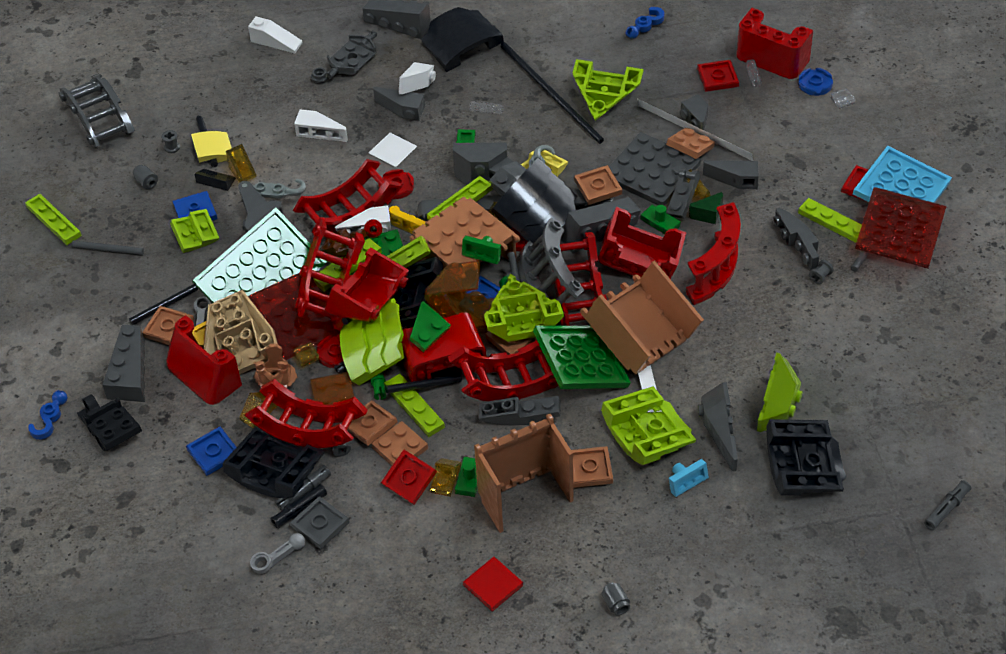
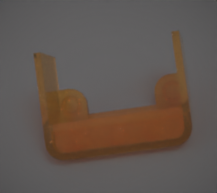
(449, 296)

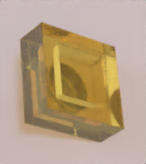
(306, 354)

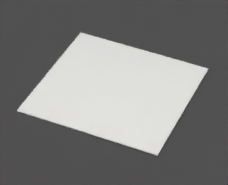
(392, 149)

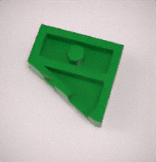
(428, 327)

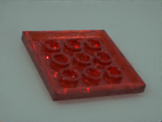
(900, 227)
(291, 331)

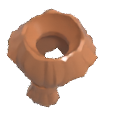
(285, 372)

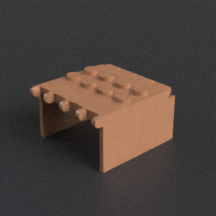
(446, 232)
(643, 319)
(518, 459)

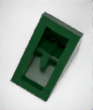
(705, 209)

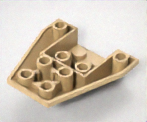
(239, 328)

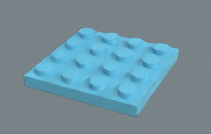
(902, 175)

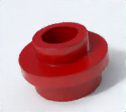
(373, 222)

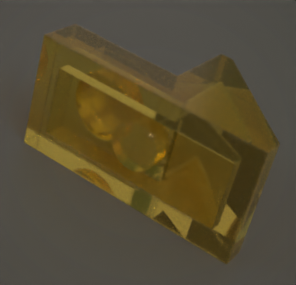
(445, 477)

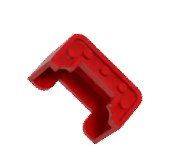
(772, 48)
(635, 249)
(461, 333)

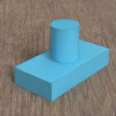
(687, 477)

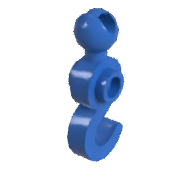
(644, 23)
(49, 413)

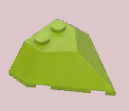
(604, 89)
(519, 309)
(781, 393)

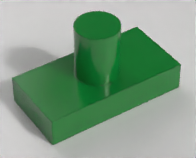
(659, 219)
(481, 249)
(467, 478)

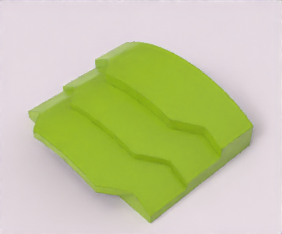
(372, 345)
(643, 433)

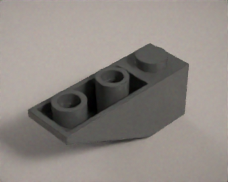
(734, 173)

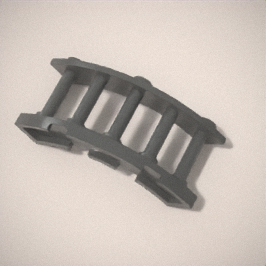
(109, 95)
(530, 268)

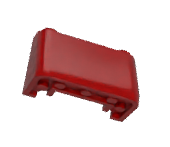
(367, 288)
(207, 375)

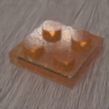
(332, 388)

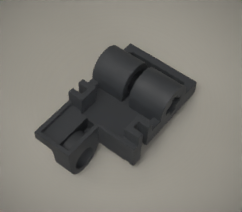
(109, 423)

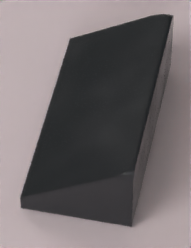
(214, 179)

